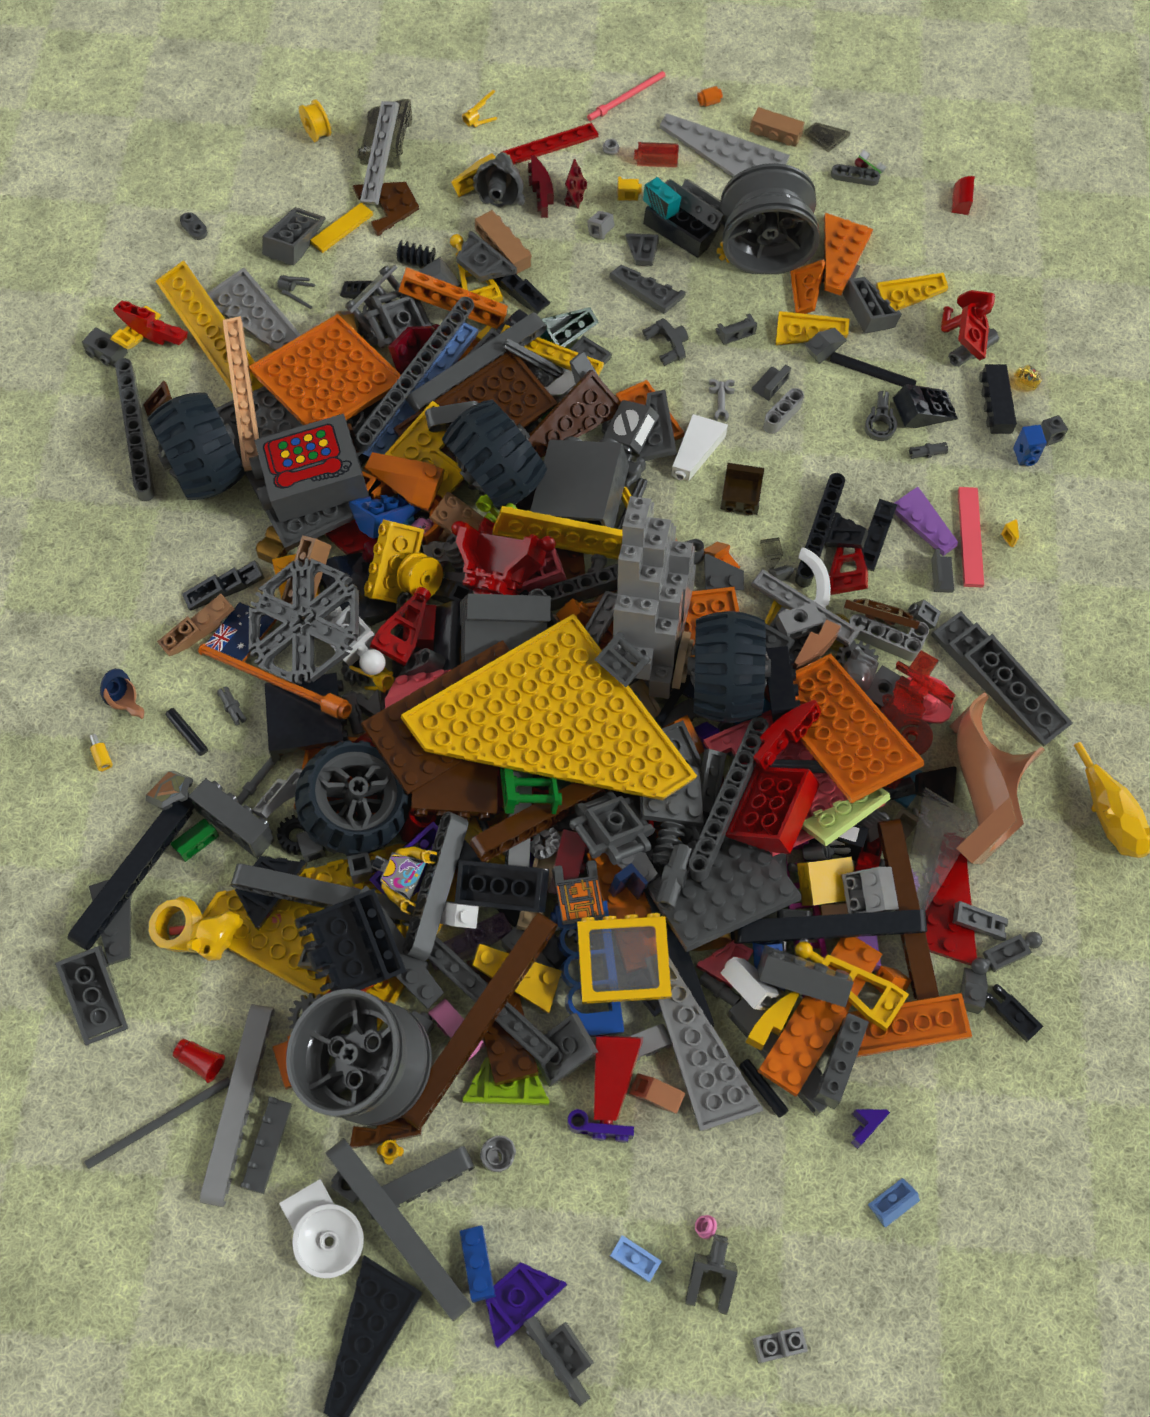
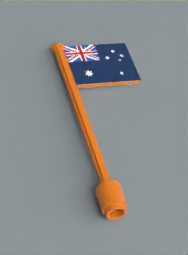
(231, 647)

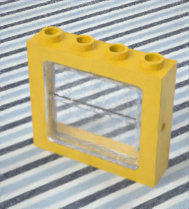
(623, 959)

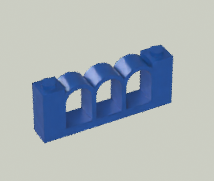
(596, 1023)

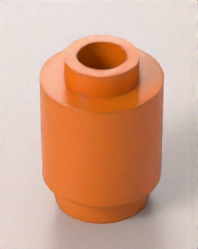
(709, 96)

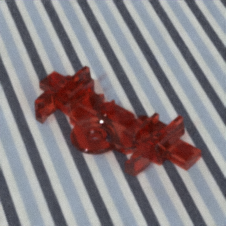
(908, 702)

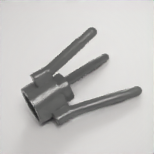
(288, 284)

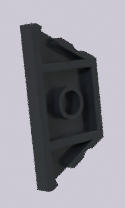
(261, 906)

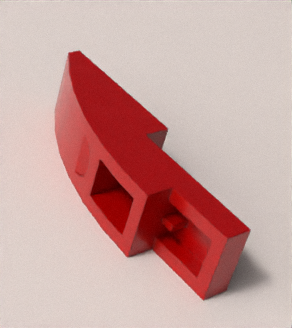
(144, 323)
(788, 727)

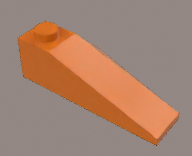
(410, 478)

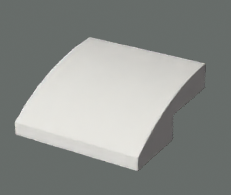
(303, 1201)

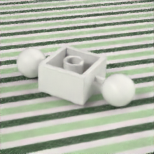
(371, 660)

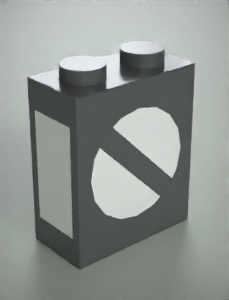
(632, 425)

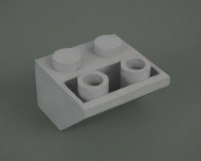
(870, 890)

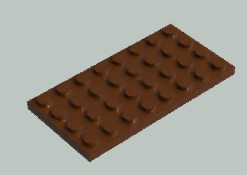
(505, 382)
(397, 744)

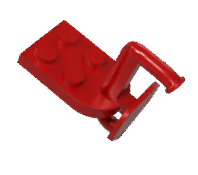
(972, 321)

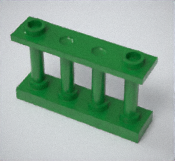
(512, 798)

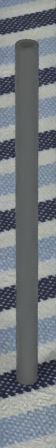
(155, 1124)

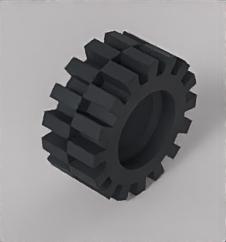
(283, 835)

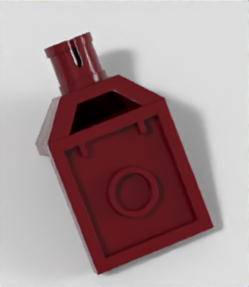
(409, 344)

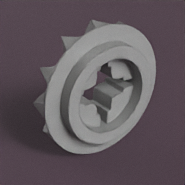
(552, 843)

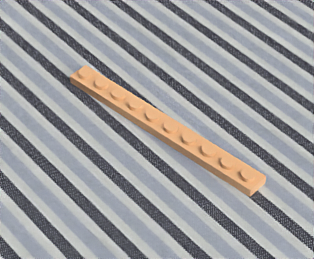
(241, 389)

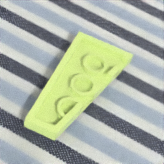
(835, 821)

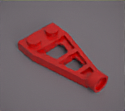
(850, 580)
(393, 646)

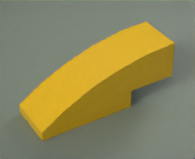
(772, 1021)

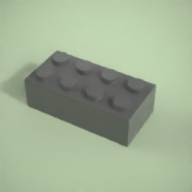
(231, 817)

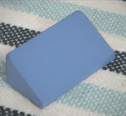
(894, 1202)

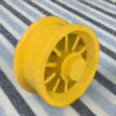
(315, 120)
(419, 571)

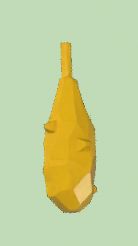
(1117, 810)

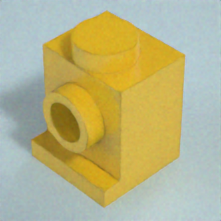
(628, 189)

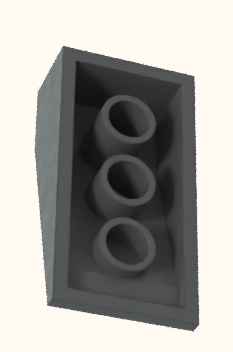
(291, 236)
(92, 994)

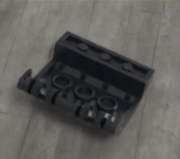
(352, 943)

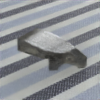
(771, 552)

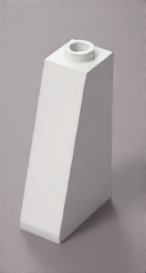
(697, 445)

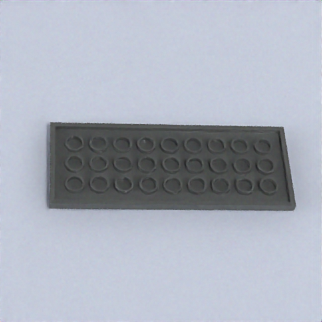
(272, 419)

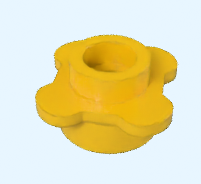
(389, 1157)

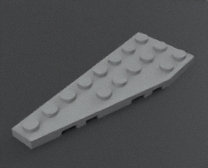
(719, 148)

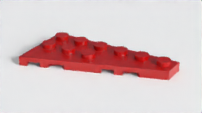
(944, 936)

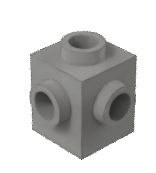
(435, 550)

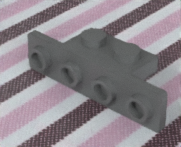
(564, 1354)

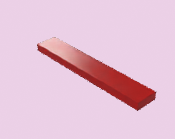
(552, 143)

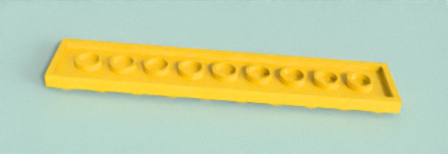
(201, 318)

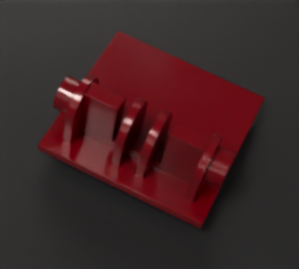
(575, 186)

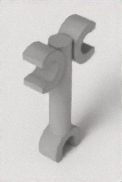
(721, 387)

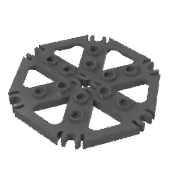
(298, 634)

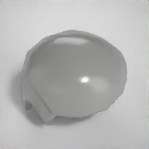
(490, 1150)

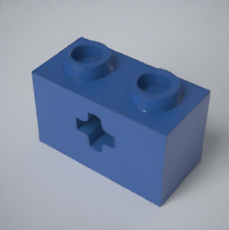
(1029, 445)

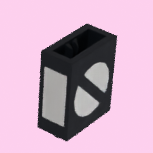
(850, 843)

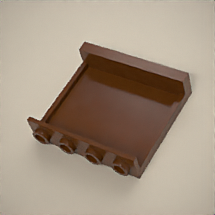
(463, 790)

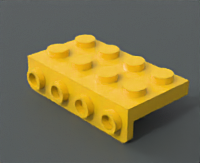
(393, 545)

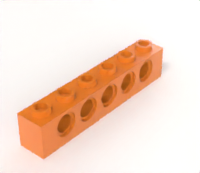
(447, 295)

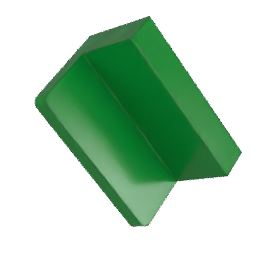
(195, 839)

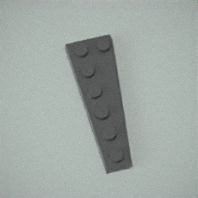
(417, 977)

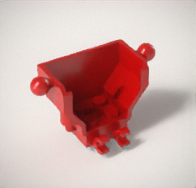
(497, 562)

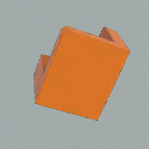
(894, 976)

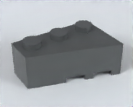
(869, 307)

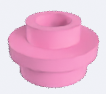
(706, 1226)

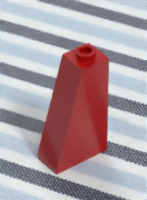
(613, 1074)

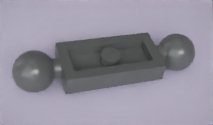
(1006, 953)

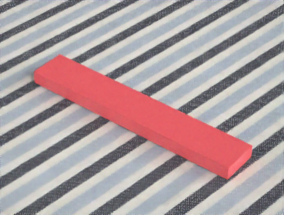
(970, 537)

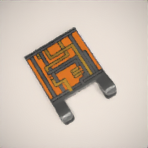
(578, 896)

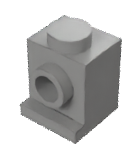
(600, 224)

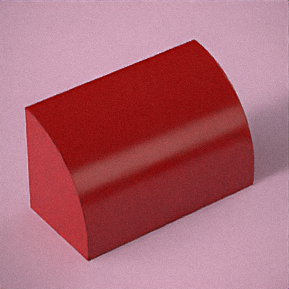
(963, 195)

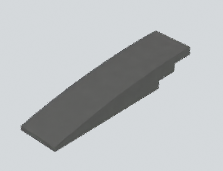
(1002, 677)

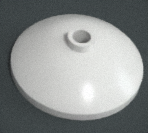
(310, 1239)

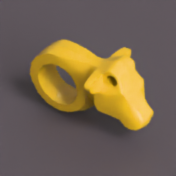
(200, 935)

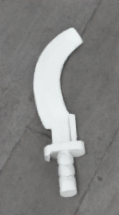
(821, 575)

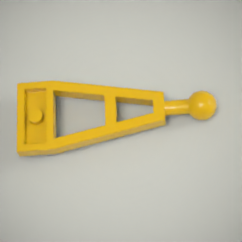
(491, 291)
(888, 1003)

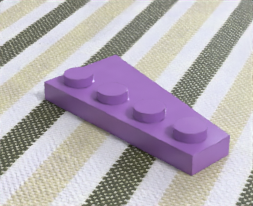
(923, 519)

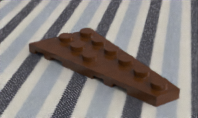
(577, 413)

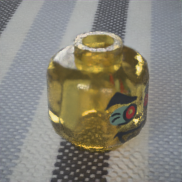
(1027, 378)

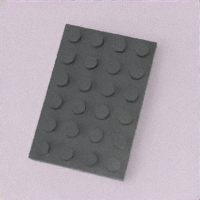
(738, 891)

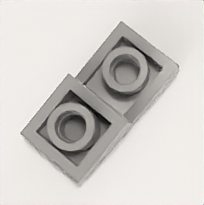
(780, 1345)

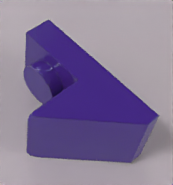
(871, 1120)

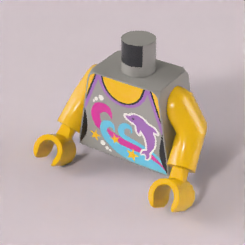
(402, 873)

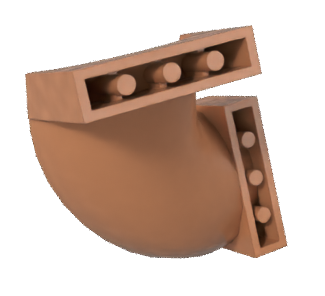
(991, 782)

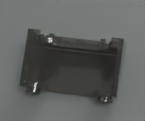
(403, 120)

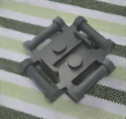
(395, 315)
(612, 824)

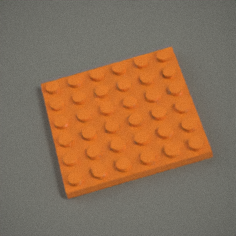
(326, 373)

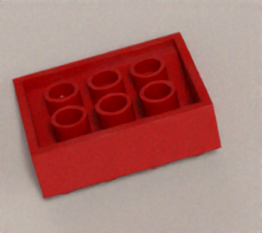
(774, 808)

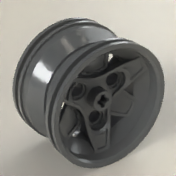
(769, 219)
(397, 1064)

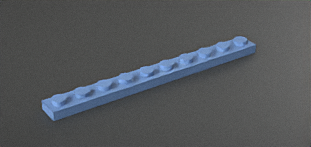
(447, 358)

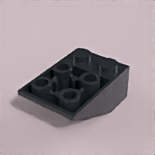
(923, 406)

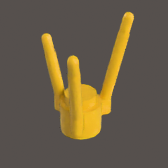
(472, 116)
(382, 680)

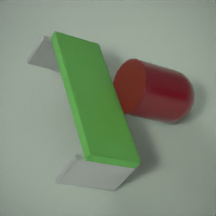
(861, 162)

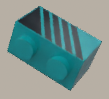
(661, 198)

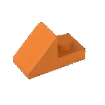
(721, 551)

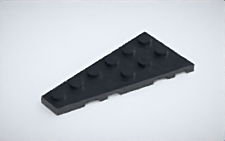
(373, 1324)

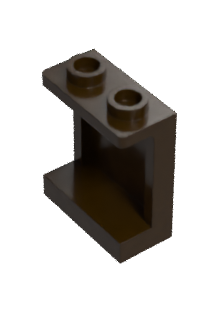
(742, 489)

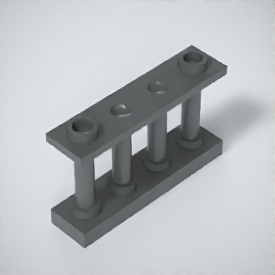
(699, 203)
(375, 285)

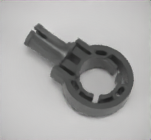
(881, 415)

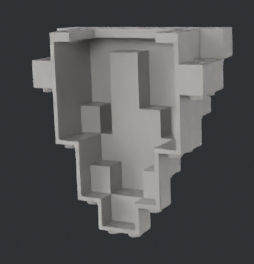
(653, 592)

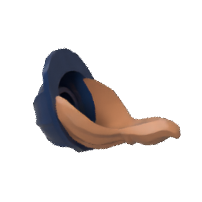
(120, 692)

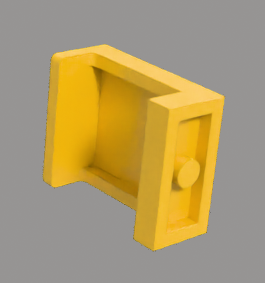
(822, 880)

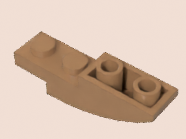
(199, 626)

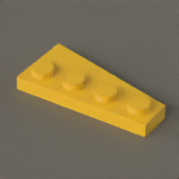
(912, 290)
(800, 328)
(536, 987)

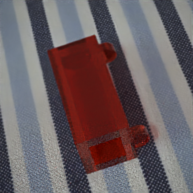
(657, 154)

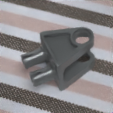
(717, 1263)

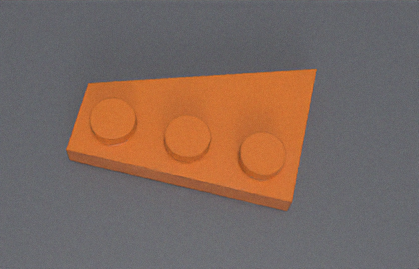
(806, 286)

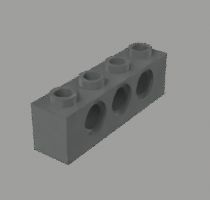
(841, 1061)

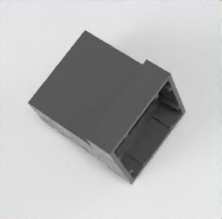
(494, 618)

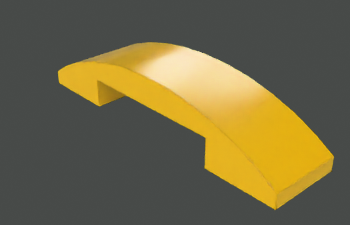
(128, 337)

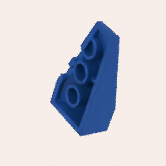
(371, 513)

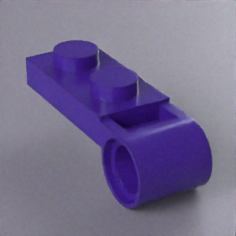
(600, 1131)

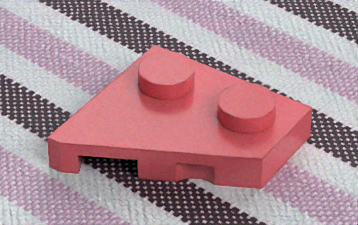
(716, 962)

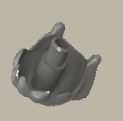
(499, 181)

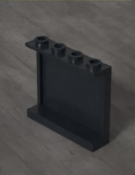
(298, 722)

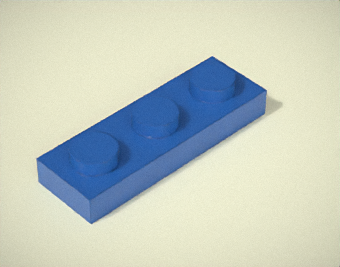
(477, 1264)

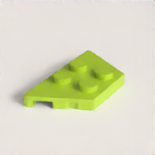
(519, 1092)

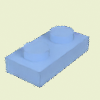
(635, 1259)

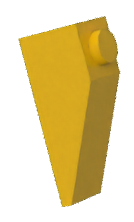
(464, 182)

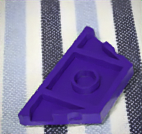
(518, 1298)

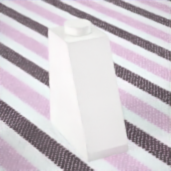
(459, 915)
(746, 981)

